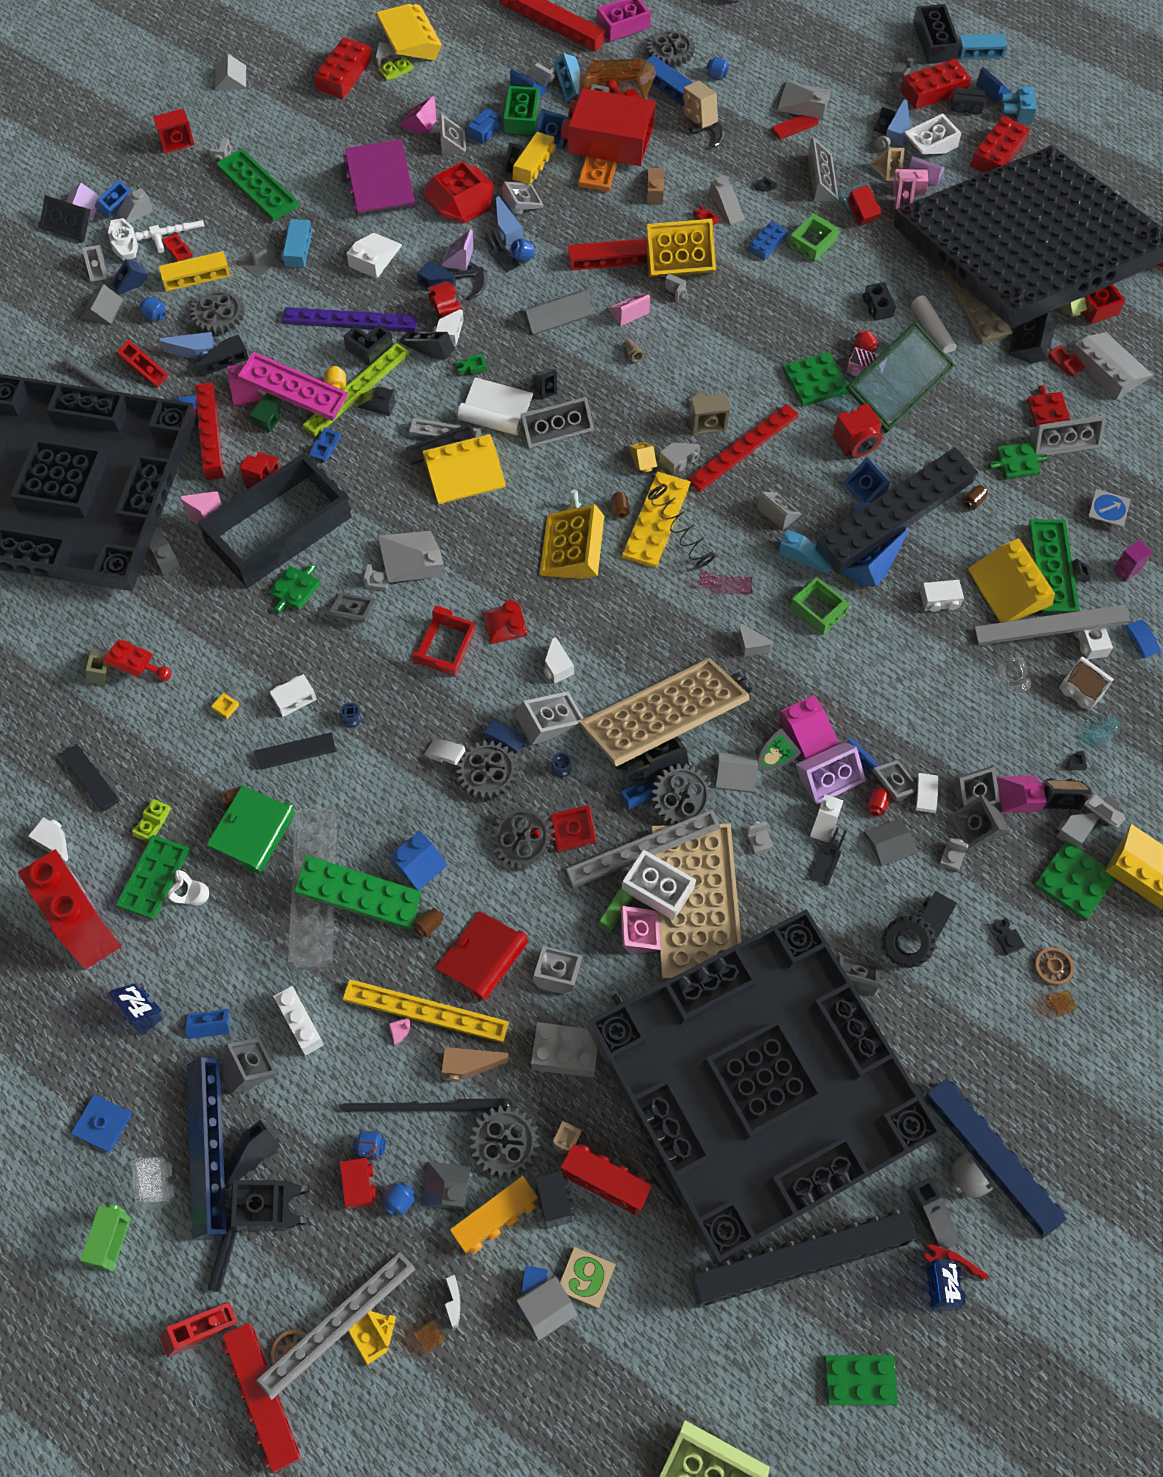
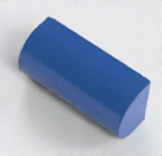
(637, 794)

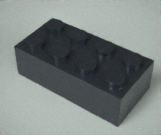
(936, 33)

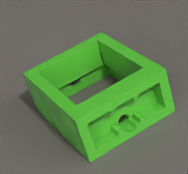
(820, 227)
(834, 599)
(105, 1237)

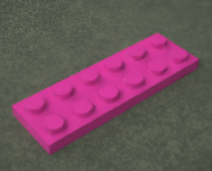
(292, 386)

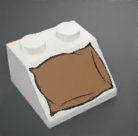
(1085, 684)

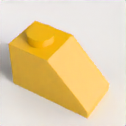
(643, 456)

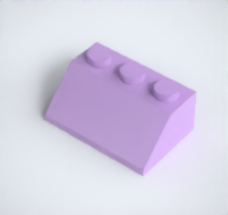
(831, 771)

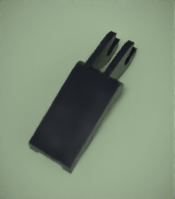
(500, 252)
(827, 860)

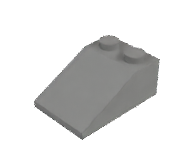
(548, 716)

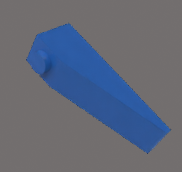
(876, 564)

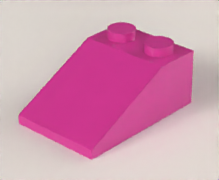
(808, 727)

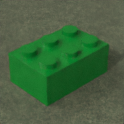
(521, 110)

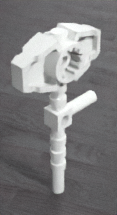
(125, 240)

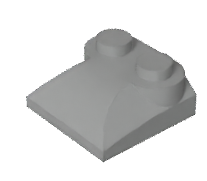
(520, 197)
(557, 970)

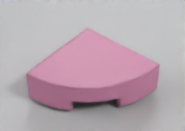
(399, 1030)

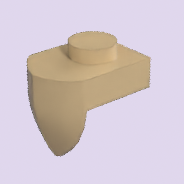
(566, 1137)

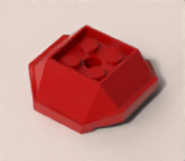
(460, 193)

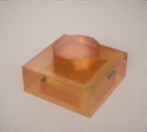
(1062, 1003)
(430, 1337)

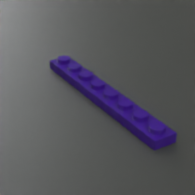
(349, 319)

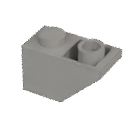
(678, 455)

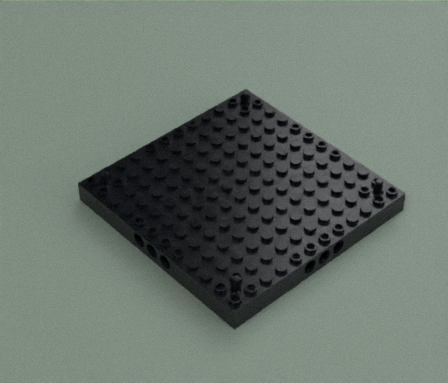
(1032, 235)
(84, 478)
(761, 1084)

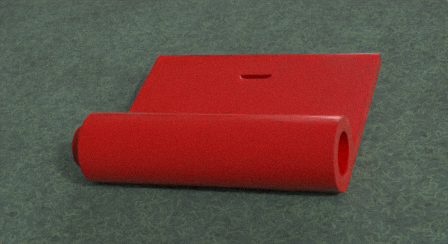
(483, 954)

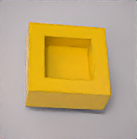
(225, 705)

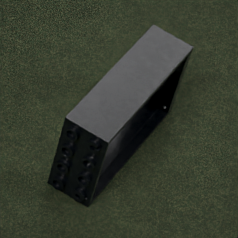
(290, 543)

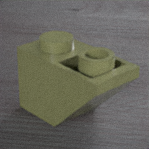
(97, 670)

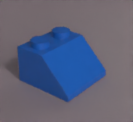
(418, 861)

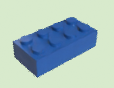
(767, 240)

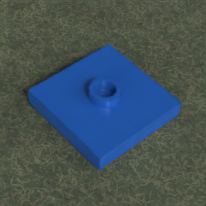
(101, 1123)

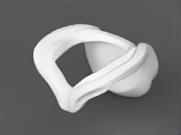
(196, 893)

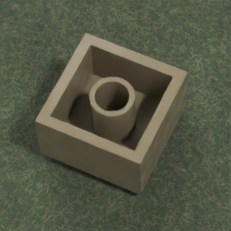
(709, 413)

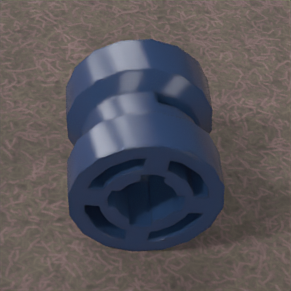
(350, 719)
(558, 762)

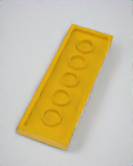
(650, 530)

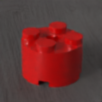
(443, 299)

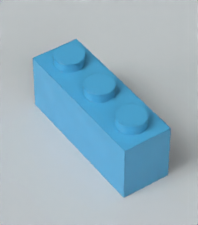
(982, 46)
(296, 243)

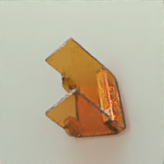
(619, 70)

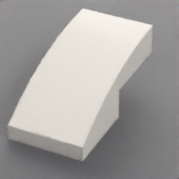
(445, 750)
(927, 793)
(453, 1307)

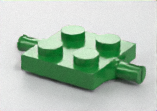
(1018, 461)
(294, 588)

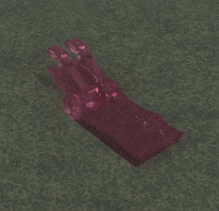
(725, 584)

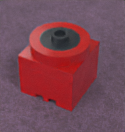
(858, 431)

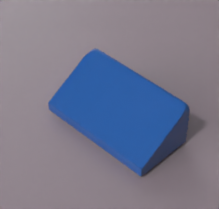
(866, 760)
(207, 1024)

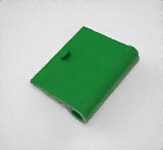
(255, 830)

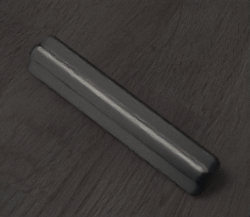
(222, 1260)

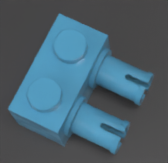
(1024, 104)

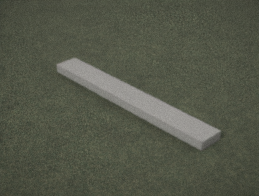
(1052, 625)
(653, 843)
(335, 1325)

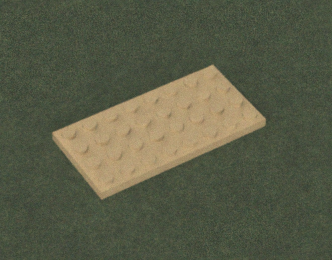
(663, 711)
(711, 913)

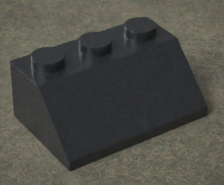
(1033, 339)

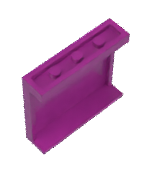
(378, 176)

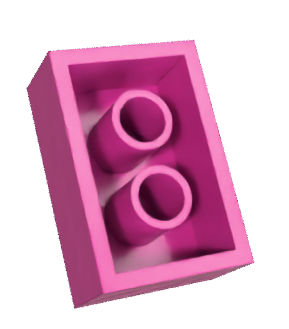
(623, 18)

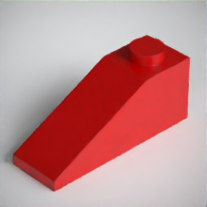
(141, 363)
(197, 1329)

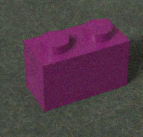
(1132, 560)

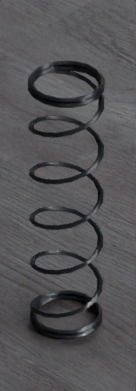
(702, 558)

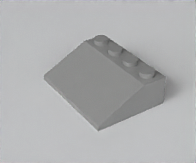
(1110, 364)

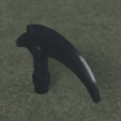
(717, 128)
(478, 274)

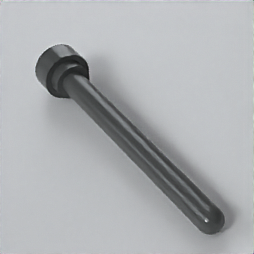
(71, 364)

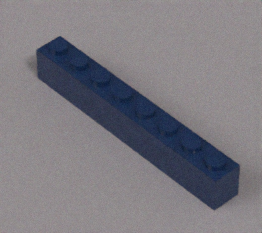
(206, 1149)
(995, 1158)

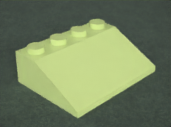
(704, 1455)

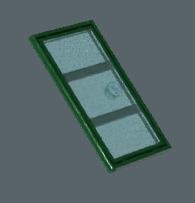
(901, 376)

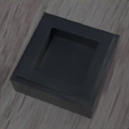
(1080, 570)

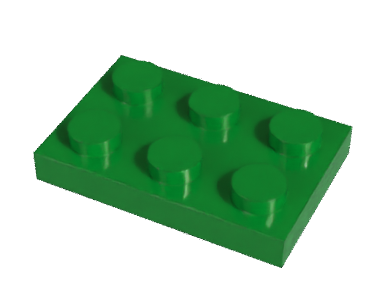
(861, 1380)

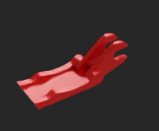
(939, 1252)

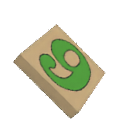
(587, 1277)

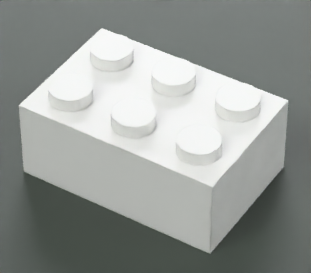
(658, 884)

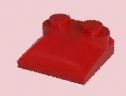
(505, 622)

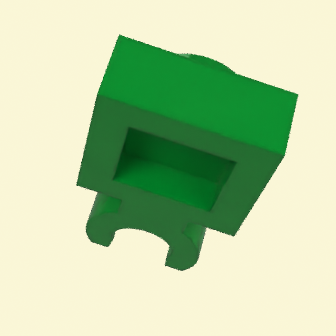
(474, 364)

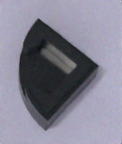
(765, 183)
(1077, 762)

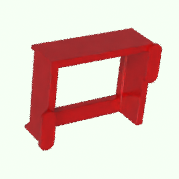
(446, 618)

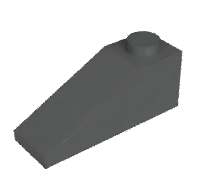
(163, 553)

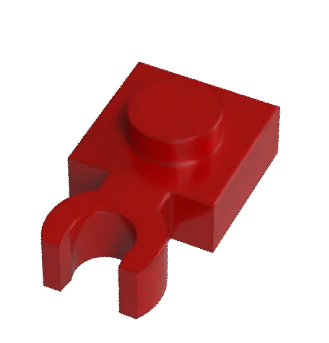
(702, 214)

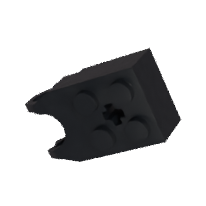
(651, 762)
(274, 1209)

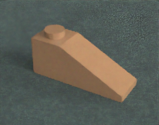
(655, 186)
(466, 1063)

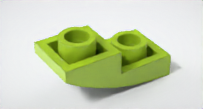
(394, 70)
(152, 820)

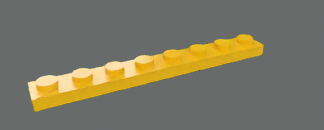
(426, 1011)

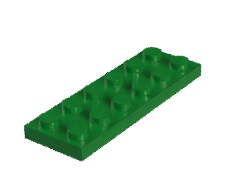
(257, 184)
(1054, 560)
(357, 892)

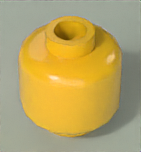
(336, 377)

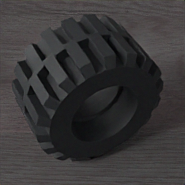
(893, 949)

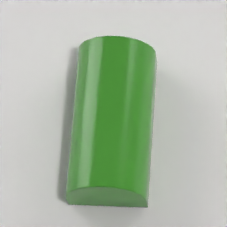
(613, 912)

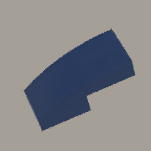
(505, 735)

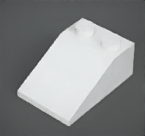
(934, 136)
(372, 254)

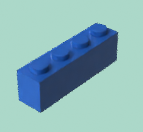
(669, 80)

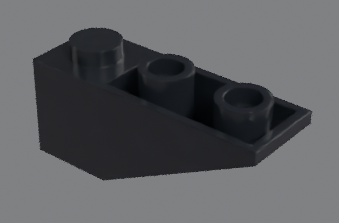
(250, 1150)
(934, 1213)

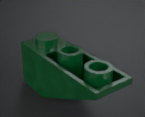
(266, 412)

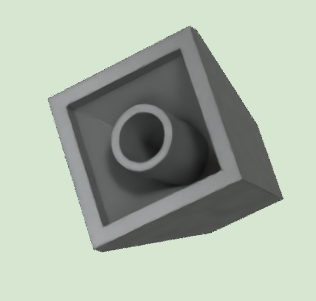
(979, 822)
(246, 1065)
(446, 1186)

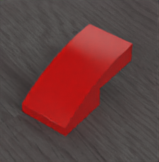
(177, 248)
(1063, 360)

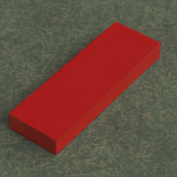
(794, 126)

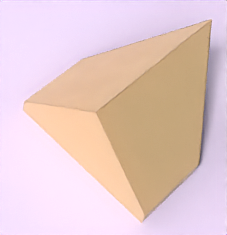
(888, 162)

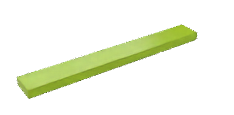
(360, 385)

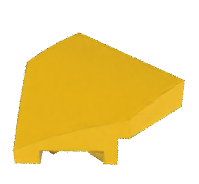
(372, 1335)

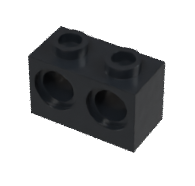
(879, 301)

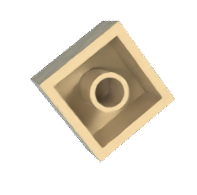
(700, 104)

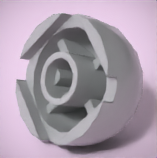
(969, 1178)

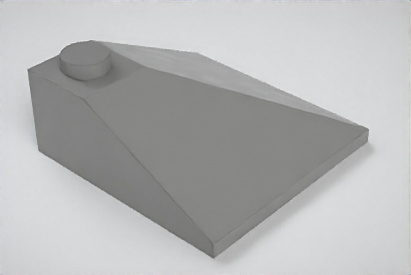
(804, 100)
(410, 556)

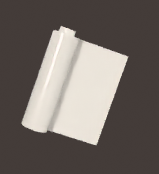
(494, 406)

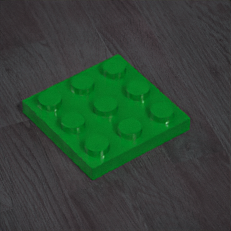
(815, 379)
(1075, 880)

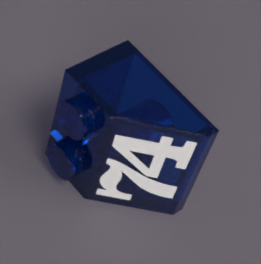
(136, 1007)
(944, 1285)

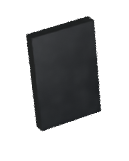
(64, 218)

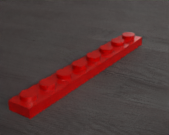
(743, 447)

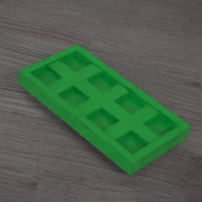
(153, 877)

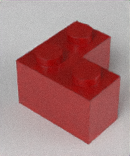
(258, 468)

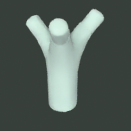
(574, 500)

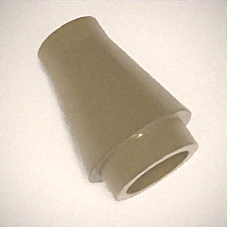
(634, 352)

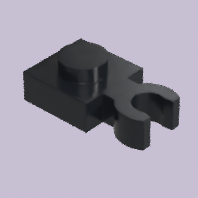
(1009, 939)

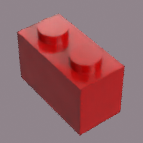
(864, 205)
(357, 1183)

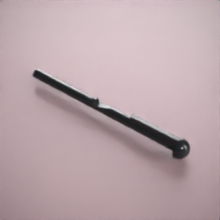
(461, 1105)

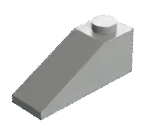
(726, 200)

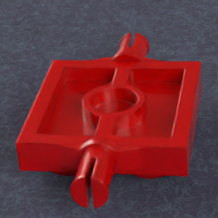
(1048, 407)

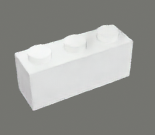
(298, 1020)

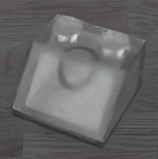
(152, 1182)

